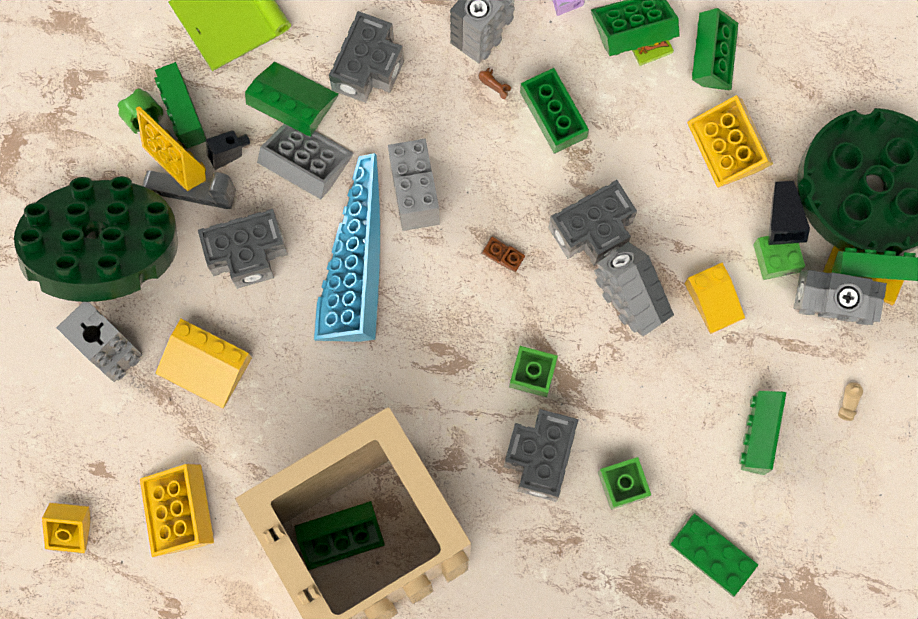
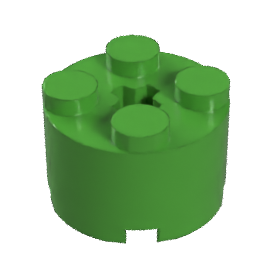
(128, 106)

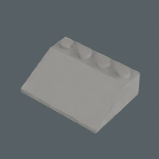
(304, 160)

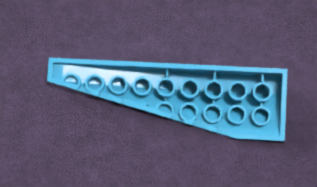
(351, 288)

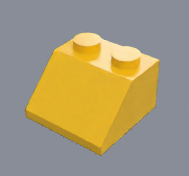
(66, 527)

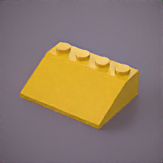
(729, 142)
(170, 152)
(202, 363)
(176, 510)

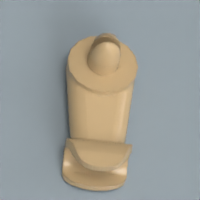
(850, 401)

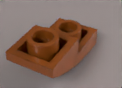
(502, 254)

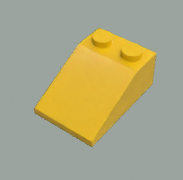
(715, 297)

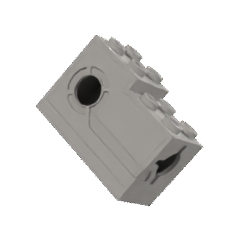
(414, 184)
(99, 341)

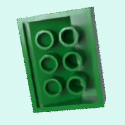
(635, 24)
(290, 98)

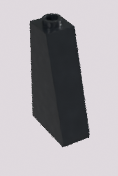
(787, 217)

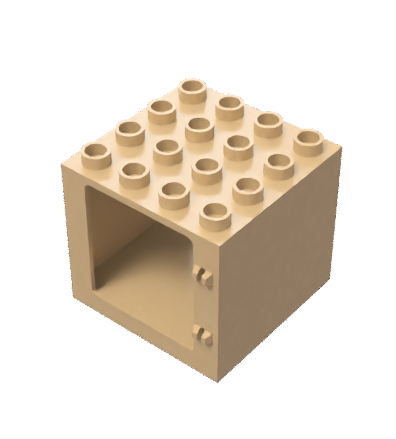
(327, 472)

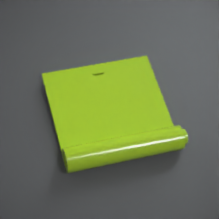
(229, 26)

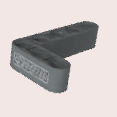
(218, 193)

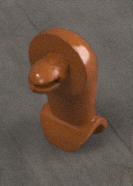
(487, 79)

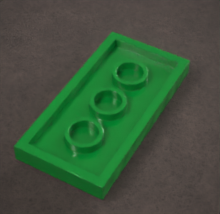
(714, 555)

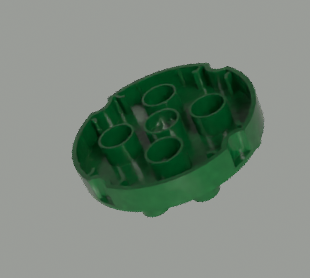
(836, 187)
(96, 239)

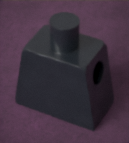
(225, 148)

